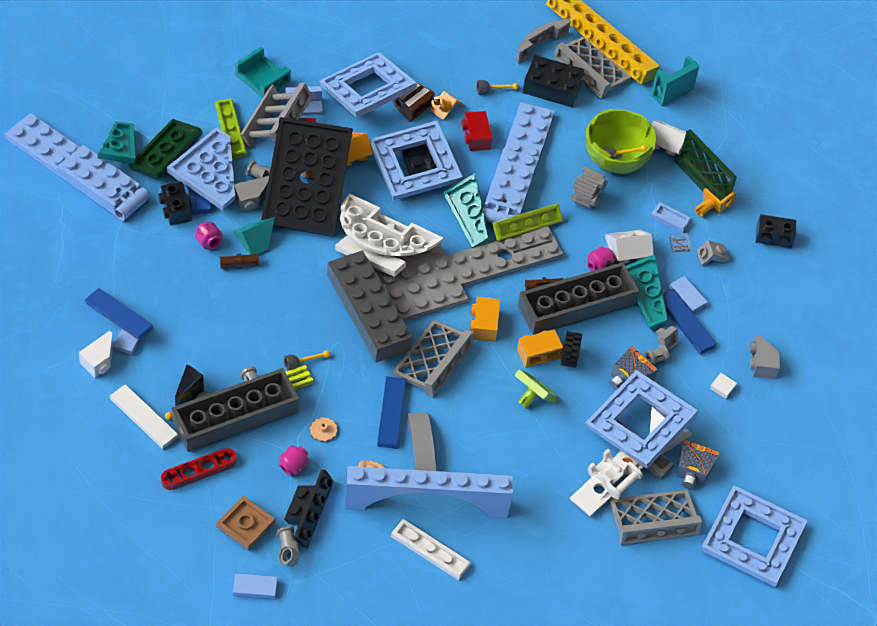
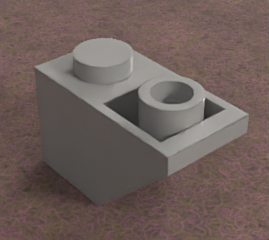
(764, 358)

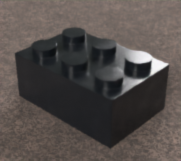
(553, 81)

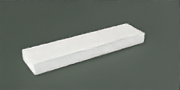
(385, 263)
(144, 416)
(430, 549)

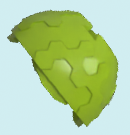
(621, 131)

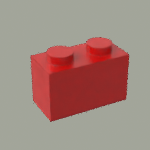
(477, 131)

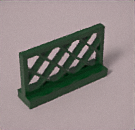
(697, 168)

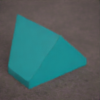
(255, 236)

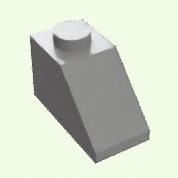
(251, 193)

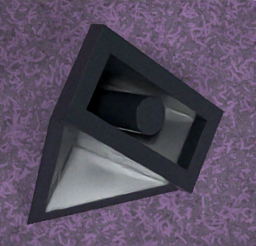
(190, 386)

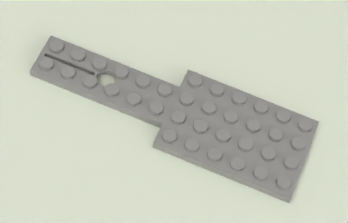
(437, 280)

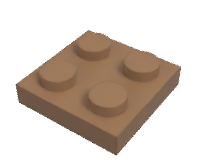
(245, 523)

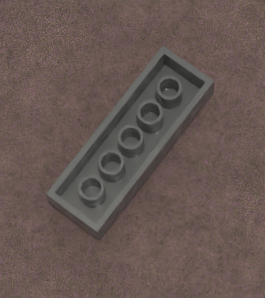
(578, 298)
(369, 306)
(235, 409)

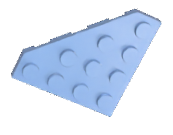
(208, 168)

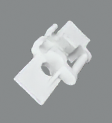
(606, 475)

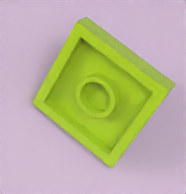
(535, 389)

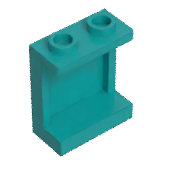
(260, 72)
(671, 87)

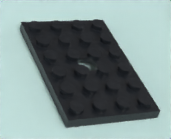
(301, 148)

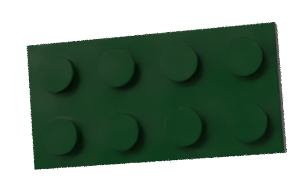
(165, 148)

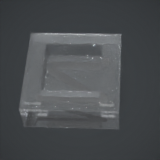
(680, 242)

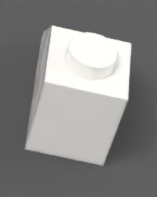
(98, 355)

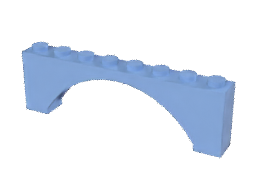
(485, 491)

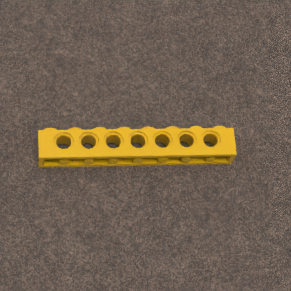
(606, 39)

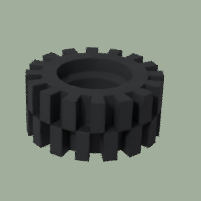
(571, 349)

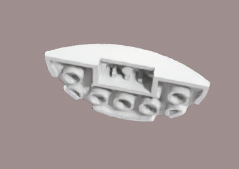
(382, 234)

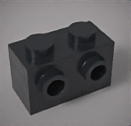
(175, 203)
(775, 231)

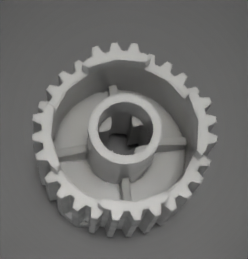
(588, 188)

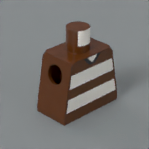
(414, 102)

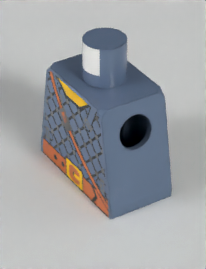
(628, 364)
(695, 463)

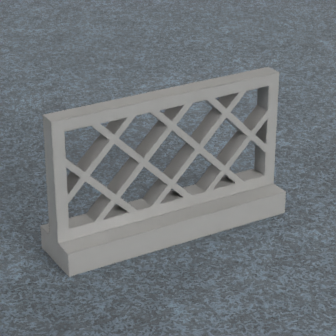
(594, 81)
(449, 361)
(659, 528)

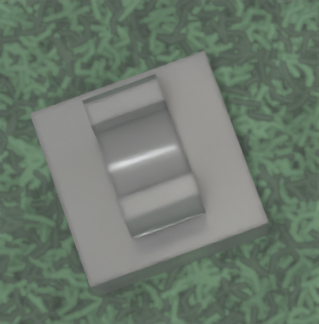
(668, 337)

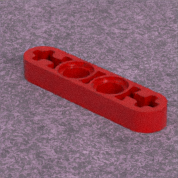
(197, 466)

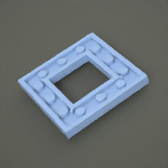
(338, 84)
(400, 186)
(643, 451)
(766, 569)

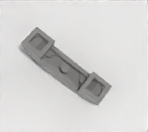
(554, 29)
(422, 441)

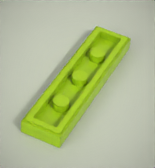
(230, 125)
(527, 221)

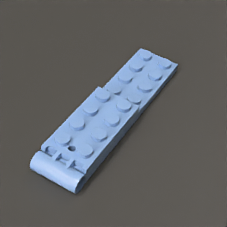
(518, 163)
(79, 167)

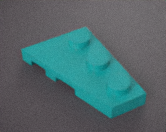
(119, 144)

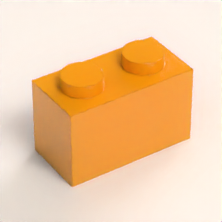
(486, 319)
(539, 348)

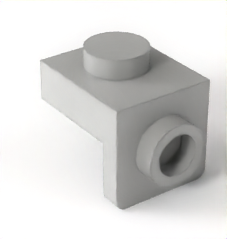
(712, 251)

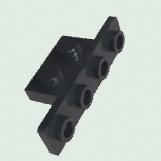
(308, 506)

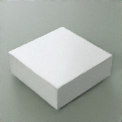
(723, 385)

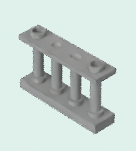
(293, 109)

